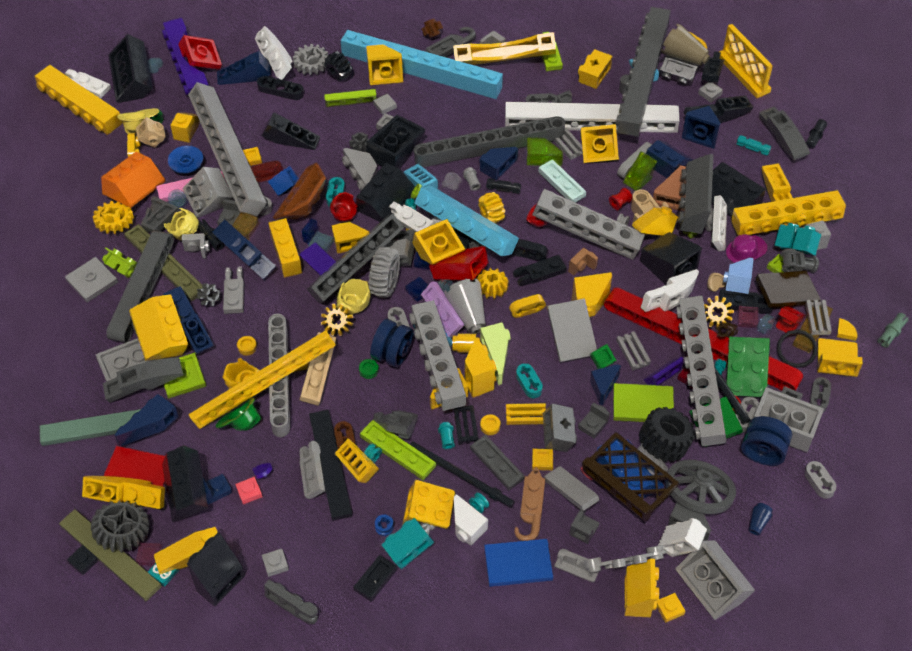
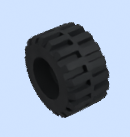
(667, 434)

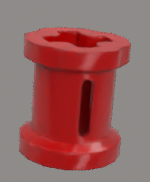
(621, 198)

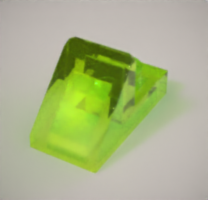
(640, 171)

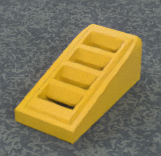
(365, 470)

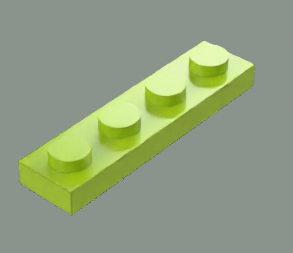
(398, 450)

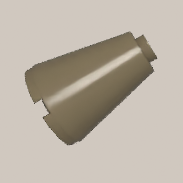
(685, 47)

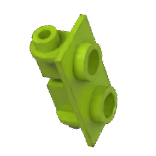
(115, 258)

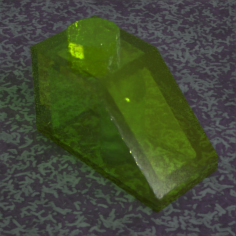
(542, 151)

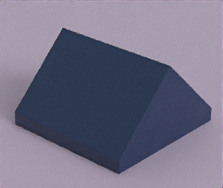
(701, 127)

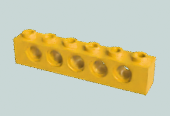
(796, 210)

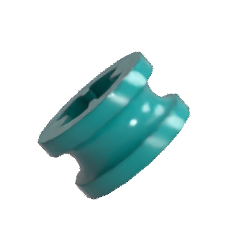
(372, 452)
(479, 502)

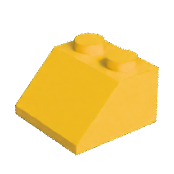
(437, 242)

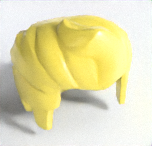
(182, 223)
(354, 295)

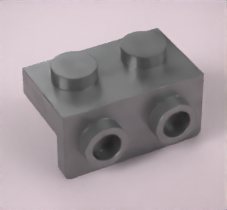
(678, 70)

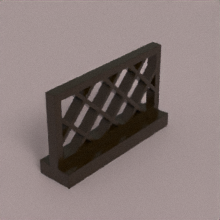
(620, 490)

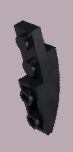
(727, 108)

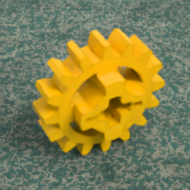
(113, 217)

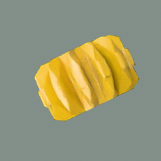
(492, 207)
(493, 283)
(718, 305)
(343, 319)

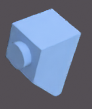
(739, 276)

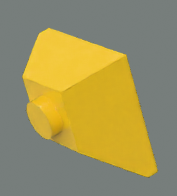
(384, 65)
(599, 143)
(594, 290)

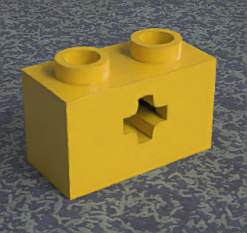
(595, 68)

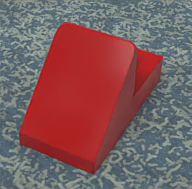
(789, 319)

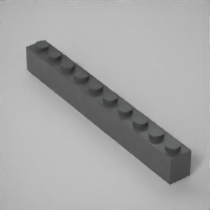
(643, 73)

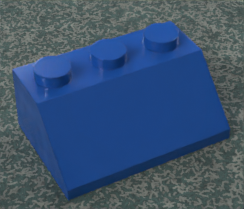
(619, 472)

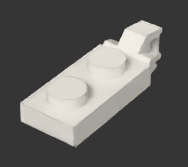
(89, 82)
(410, 218)

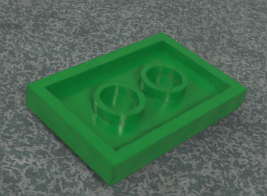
(748, 366)

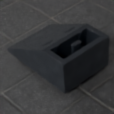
(215, 569)

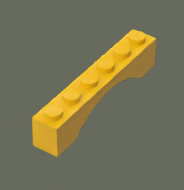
(524, 48)

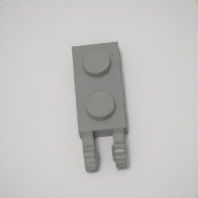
(233, 292)
(311, 470)

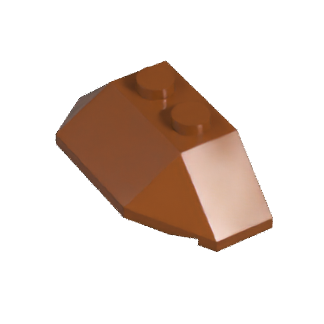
(303, 194)

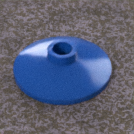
(185, 159)

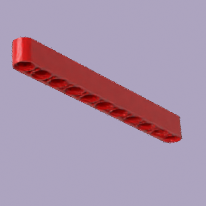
(667, 324)

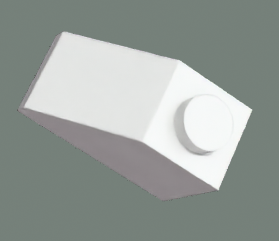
(468, 521)

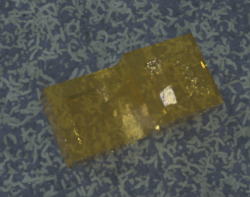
(245, 224)

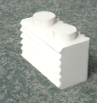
(683, 537)

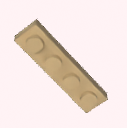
(316, 377)

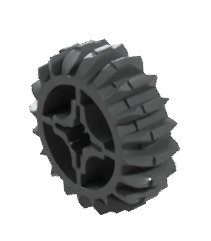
(119, 526)

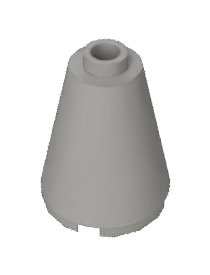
(468, 304)

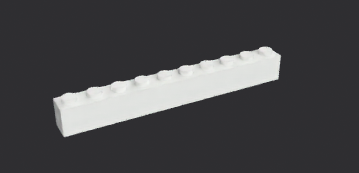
(576, 115)

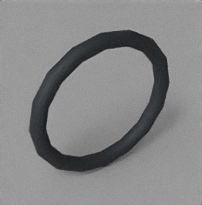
(798, 332)

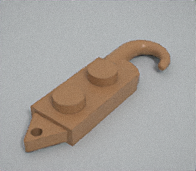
(532, 504)

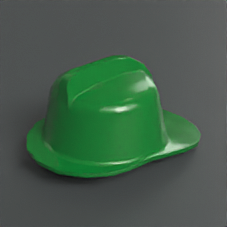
(242, 417)

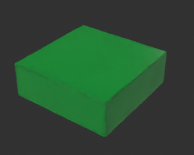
(603, 357)

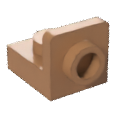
(582, 259)

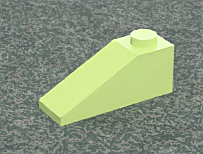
(496, 341)

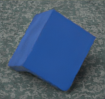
(283, 180)

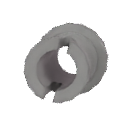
(470, 176)

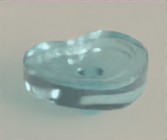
(154, 64)

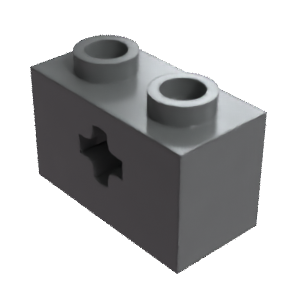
(559, 428)

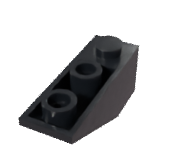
(289, 133)

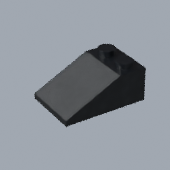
(394, 141)

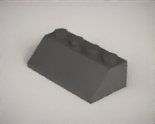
(696, 194)

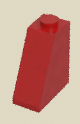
(462, 265)

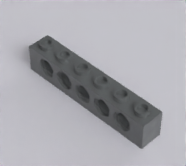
(355, 258)

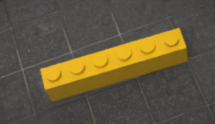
(78, 99)

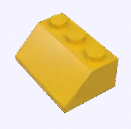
(158, 328)

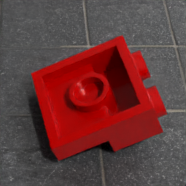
(200, 52)

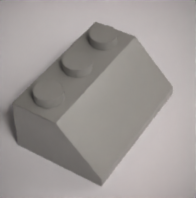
(797, 414)
(714, 579)

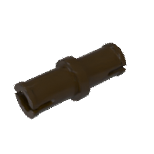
(727, 326)

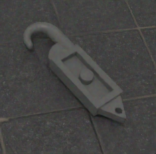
(445, 46)

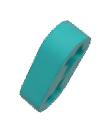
(331, 191)
(532, 379)

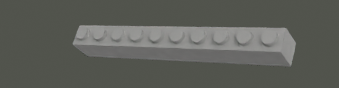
(227, 149)

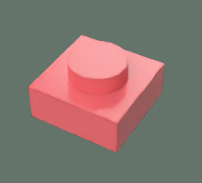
(248, 490)

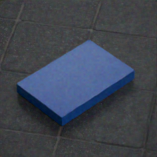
(518, 562)

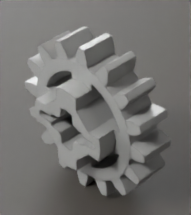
(310, 59)

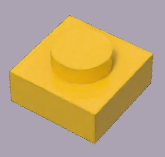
(670, 607)

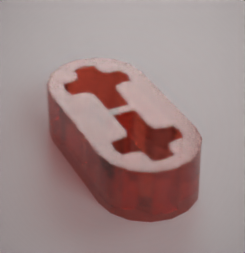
(266, 170)

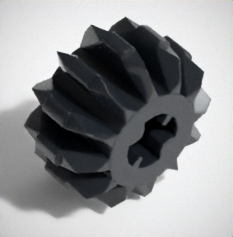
(338, 66)

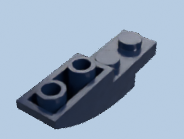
(244, 249)
(191, 324)

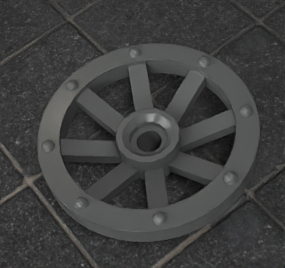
(702, 482)

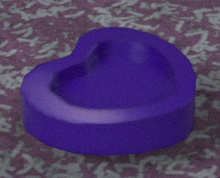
(262, 470)

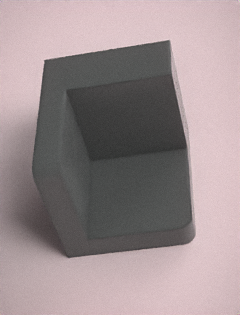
(583, 527)

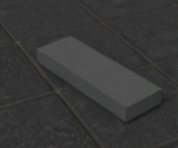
(497, 462)

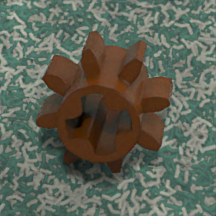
(432, 28)

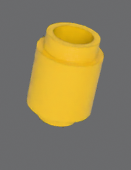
(463, 342)

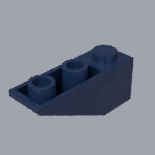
(245, 70)
(151, 419)

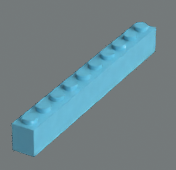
(429, 65)

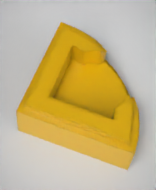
(846, 330)

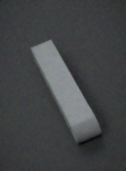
(278, 348)

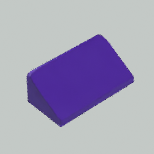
(317, 258)
(665, 372)

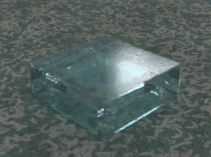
(323, 240)

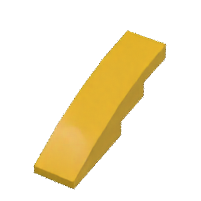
(776, 183)

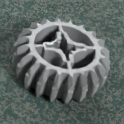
(384, 272)

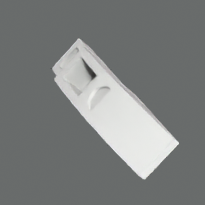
(274, 52)
(669, 295)

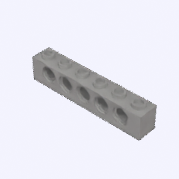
(588, 224)
(437, 356)

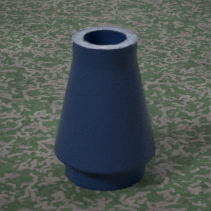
(760, 517)

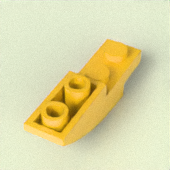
(115, 488)

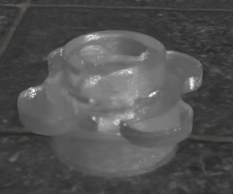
(452, 181)

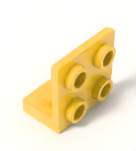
(838, 357)
(429, 504)

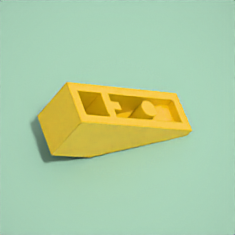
(178, 554)

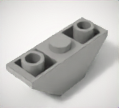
(360, 166)

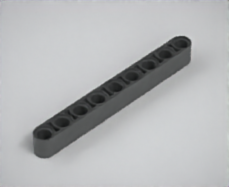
(481, 142)

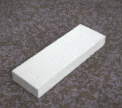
(719, 223)

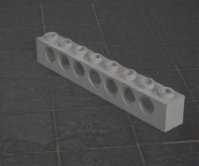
(708, 433)

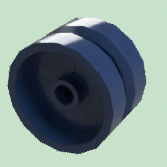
(391, 343)
(767, 441)

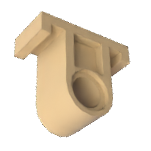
(642, 203)

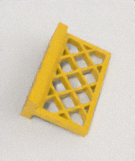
(738, 64)

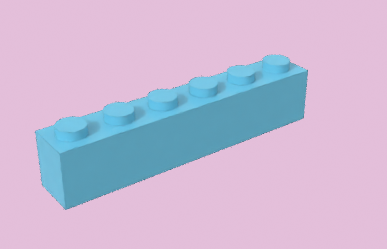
(466, 220)

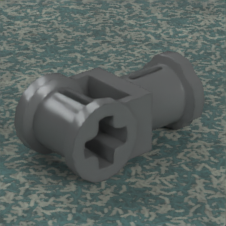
(795, 261)

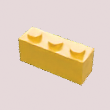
(285, 248)

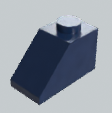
(498, 161)

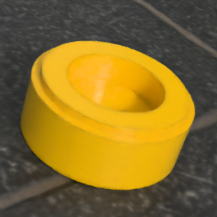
(246, 345)
(490, 424)

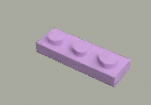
(449, 318)

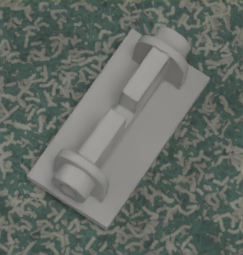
(574, 565)

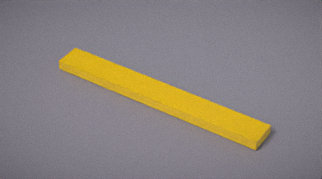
(262, 379)

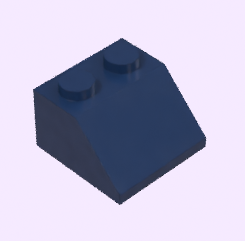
(667, 157)

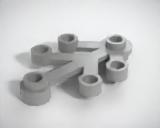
(594, 564)

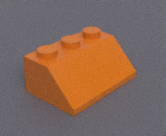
(132, 180)

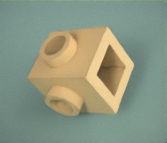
(150, 132)

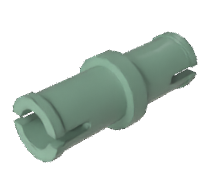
(893, 330)

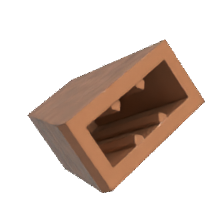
(669, 190)

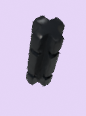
(505, 186)

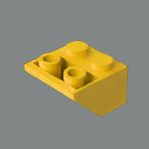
(479, 370)
(641, 589)

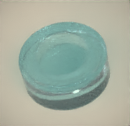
(766, 323)

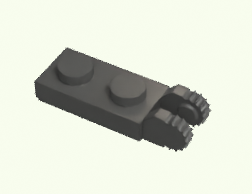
(291, 602)

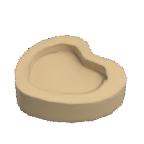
(715, 281)

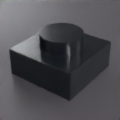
(82, 560)

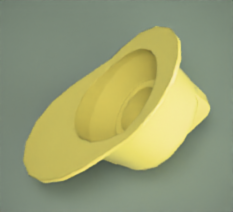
(133, 119)

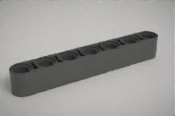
(140, 284)

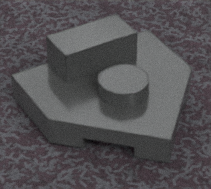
(397, 422)

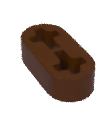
(338, 434)

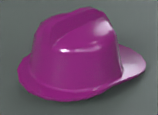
(746, 247)

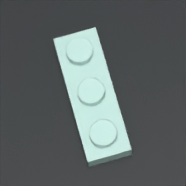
(562, 181)

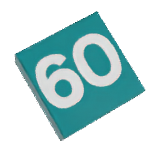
(163, 578)

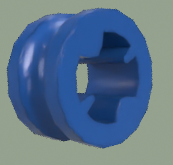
(384, 531)

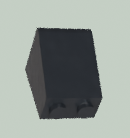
(670, 256)

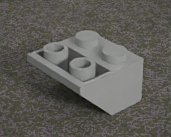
(207, 191)

